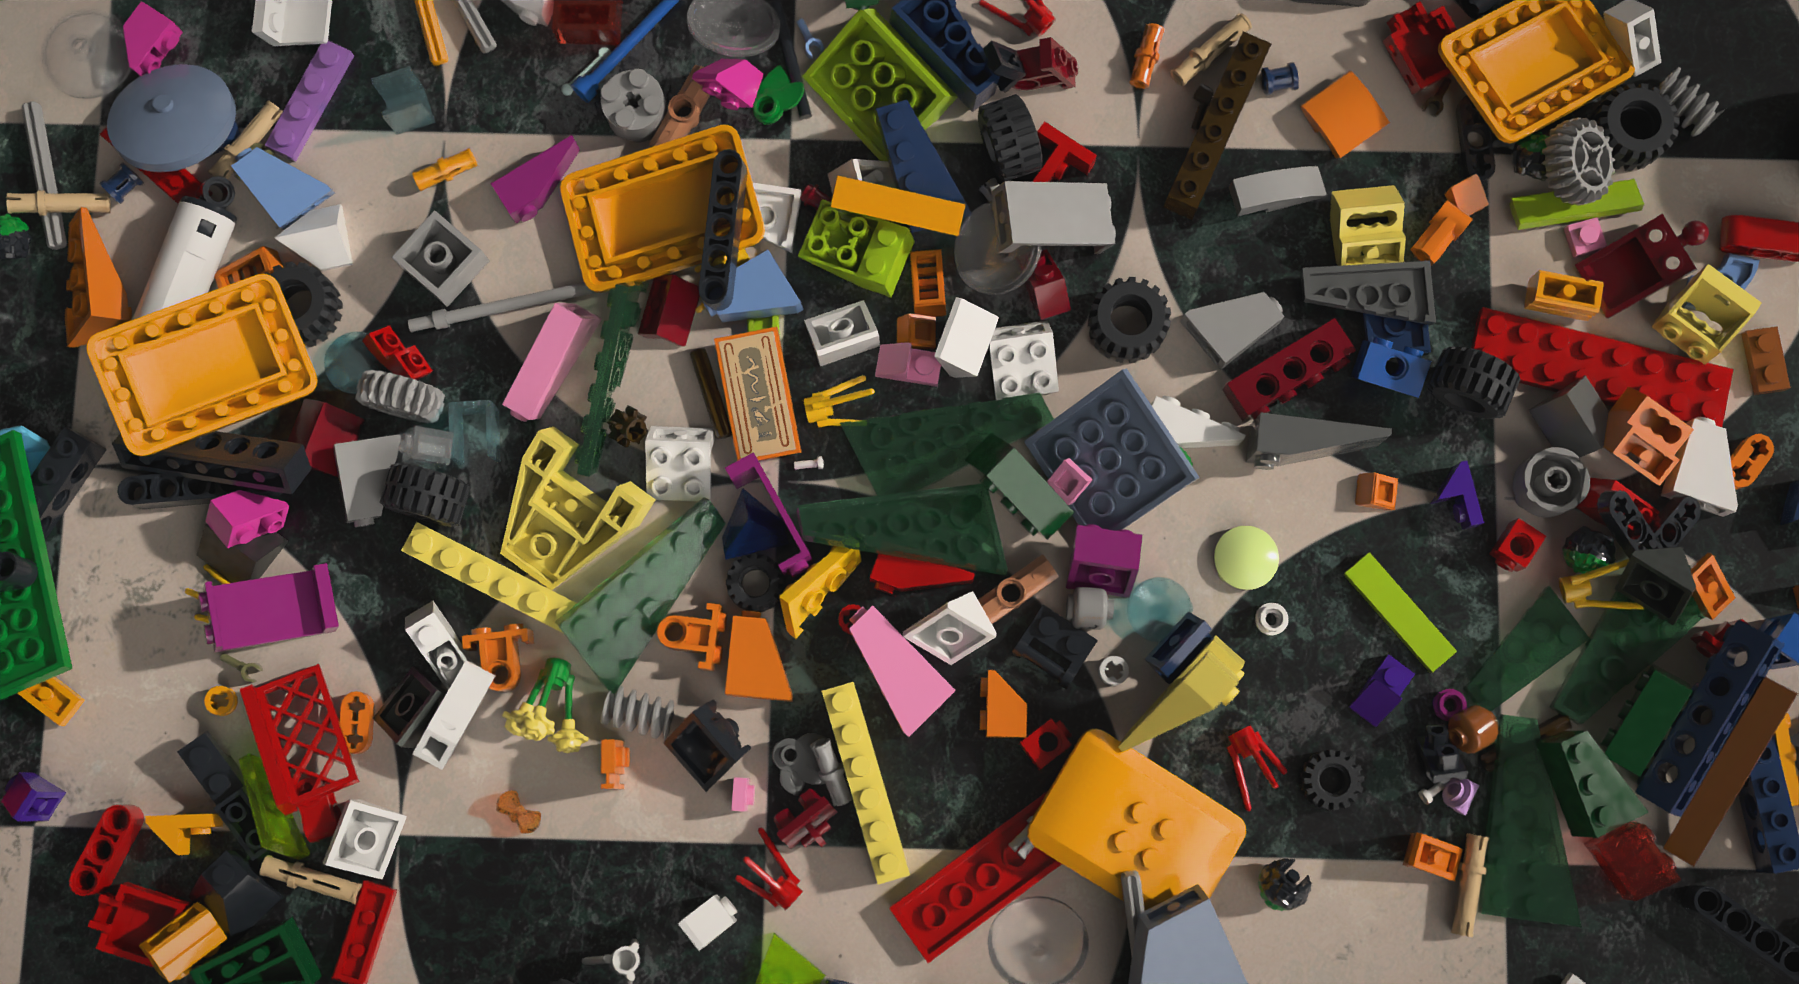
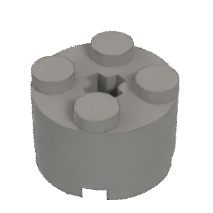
(629, 89)
(1564, 471)

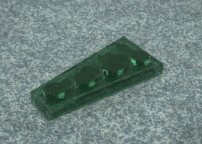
(1532, 647)

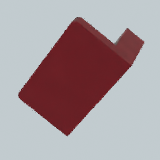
(670, 310)

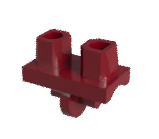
(808, 825)

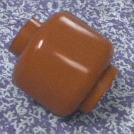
(1473, 729)

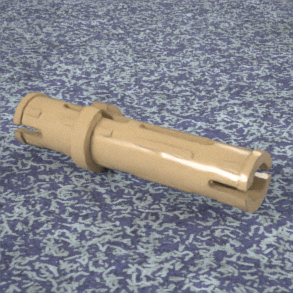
(1200, 57)
(250, 135)
(57, 203)
(275, 869)
(1469, 885)

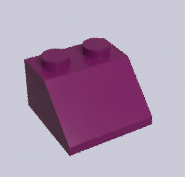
(1104, 559)

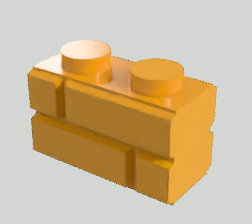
(1563, 295)
(183, 943)

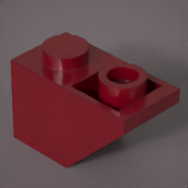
(1048, 288)

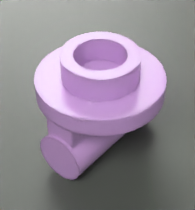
(1459, 794)

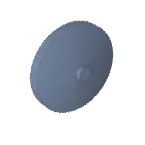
(171, 118)

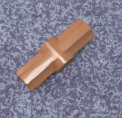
(675, 127)
(1029, 582)

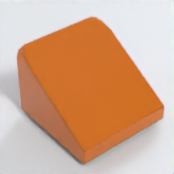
(1468, 195)
(917, 330)
(1376, 491)

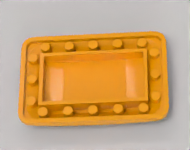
(1534, 63)
(651, 209)
(202, 364)
(1130, 814)

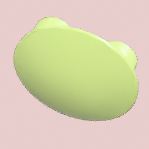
(1246, 557)

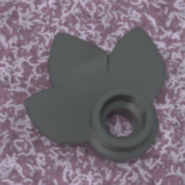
(802, 767)

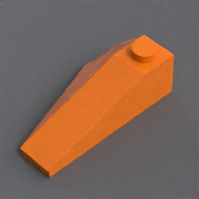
(96, 288)

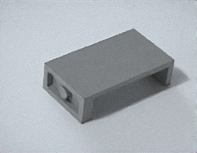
(1052, 215)

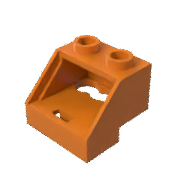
(1646, 431)

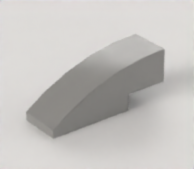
(1276, 189)

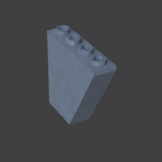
(1183, 944)

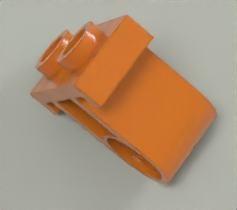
(698, 635)
(500, 650)

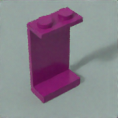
(748, 470)
(269, 609)

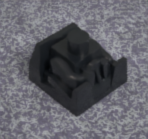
(706, 744)

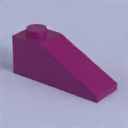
(532, 183)

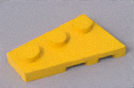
(809, 591)

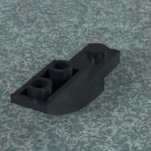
(226, 788)

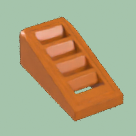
(262, 258)
(931, 302)

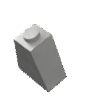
(1232, 325)
(362, 475)

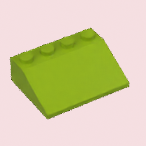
(871, 69)

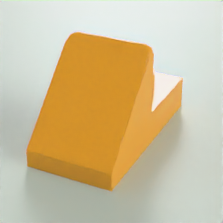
(176, 829)

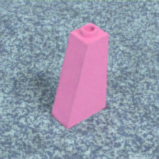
(550, 360)
(902, 673)

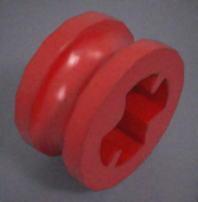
(845, 612)

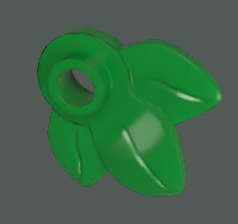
(777, 93)

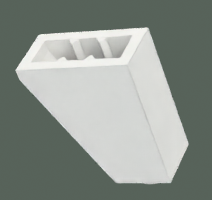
(1704, 469)

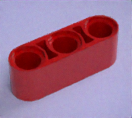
(1760, 237)
(92, 857)

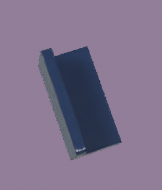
(1179, 647)

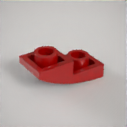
(394, 356)

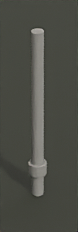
(442, 319)

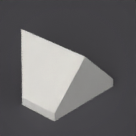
(320, 238)

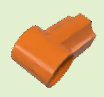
(1443, 229)

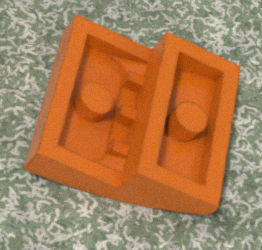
(1344, 114)

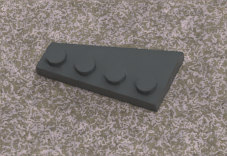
(1379, 289)

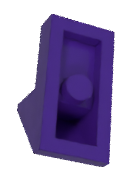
(1460, 487)
(1382, 691)

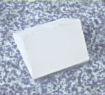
(842, 333)
(965, 339)
(953, 629)
(364, 838)

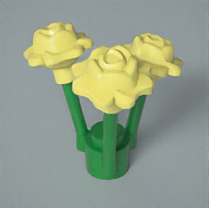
(535, 724)

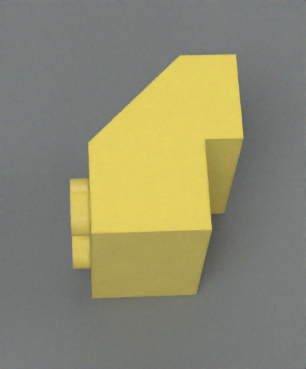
(1378, 241)
(1709, 294)

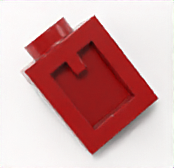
(1709, 645)

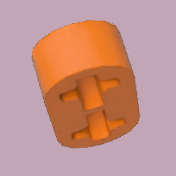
(1753, 465)
(364, 724)

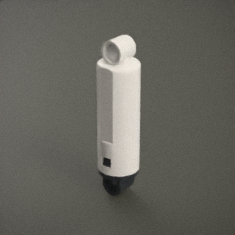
(190, 249)

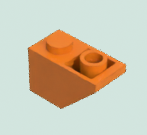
(1005, 709)

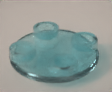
(347, 361)
(1157, 607)

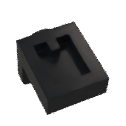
(1005, 64)

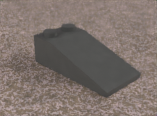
(1291, 439)

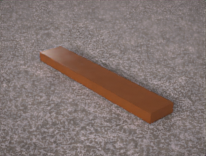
(1730, 771)

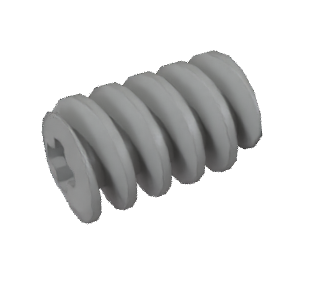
(1688, 103)
(638, 713)

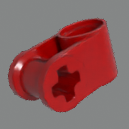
(320, 815)

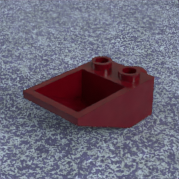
(1637, 266)

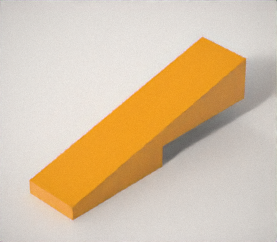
(897, 205)

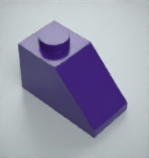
(31, 797)

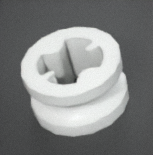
(1115, 660)

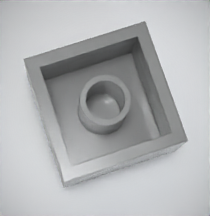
(440, 258)

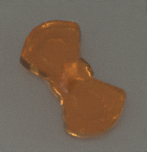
(526, 820)

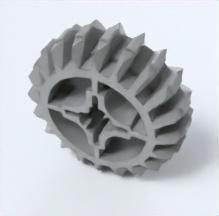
(1578, 161)
(400, 396)

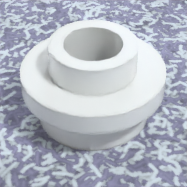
(1281, 619)

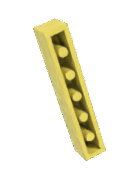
(486, 575)
(866, 783)

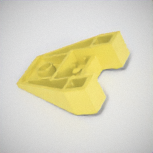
(559, 522)
(1197, 690)

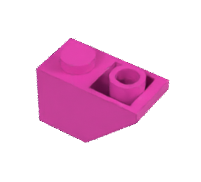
(148, 38)
(730, 81)
(244, 516)

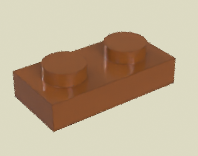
(1765, 360)

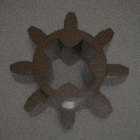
(627, 426)

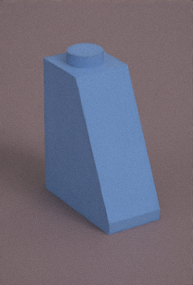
(279, 186)
(758, 292)

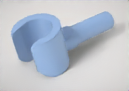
(810, 41)

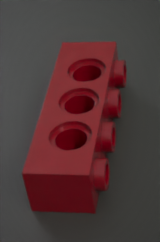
(1327, 339)

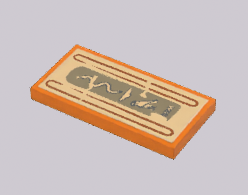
(758, 394)

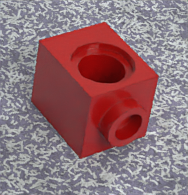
(1526, 536)
(1035, 753)

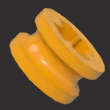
(221, 690)

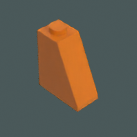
(754, 661)

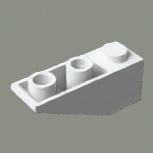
(1194, 427)
(437, 642)
(453, 715)

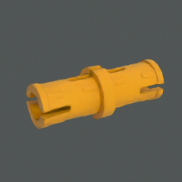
(444, 169)

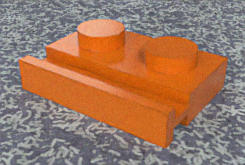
(613, 760)

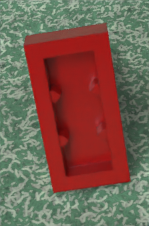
(1063, 150)

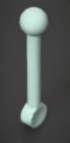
(603, 53)

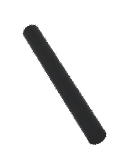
(791, 59)

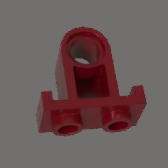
(1047, 66)

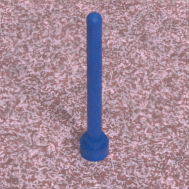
(587, 85)

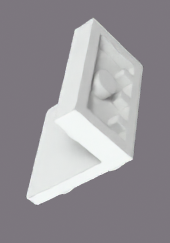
(292, 21)
(1023, 360)
(678, 463)

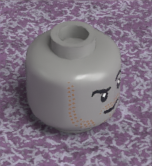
(1089, 608)

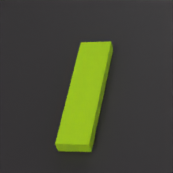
(1547, 209)
(1400, 612)

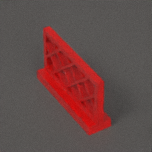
(274, 754)

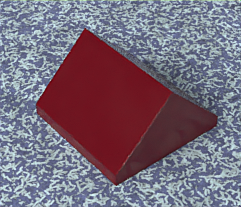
(320, 428)

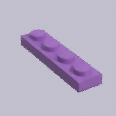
(309, 100)

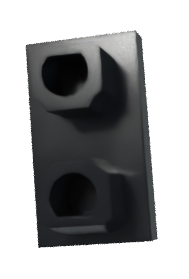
(1440, 755)

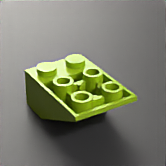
(858, 248)

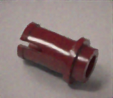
(813, 196)

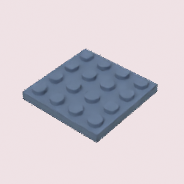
(1121, 448)

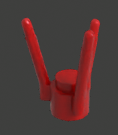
(1038, 17)
(1249, 743)
(782, 891)

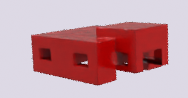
(1416, 44)
(133, 918)

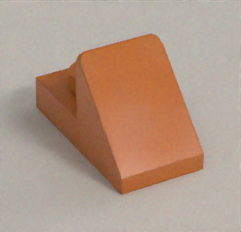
(1712, 589)
(1432, 856)

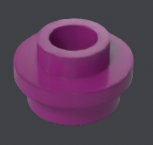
(1455, 696)

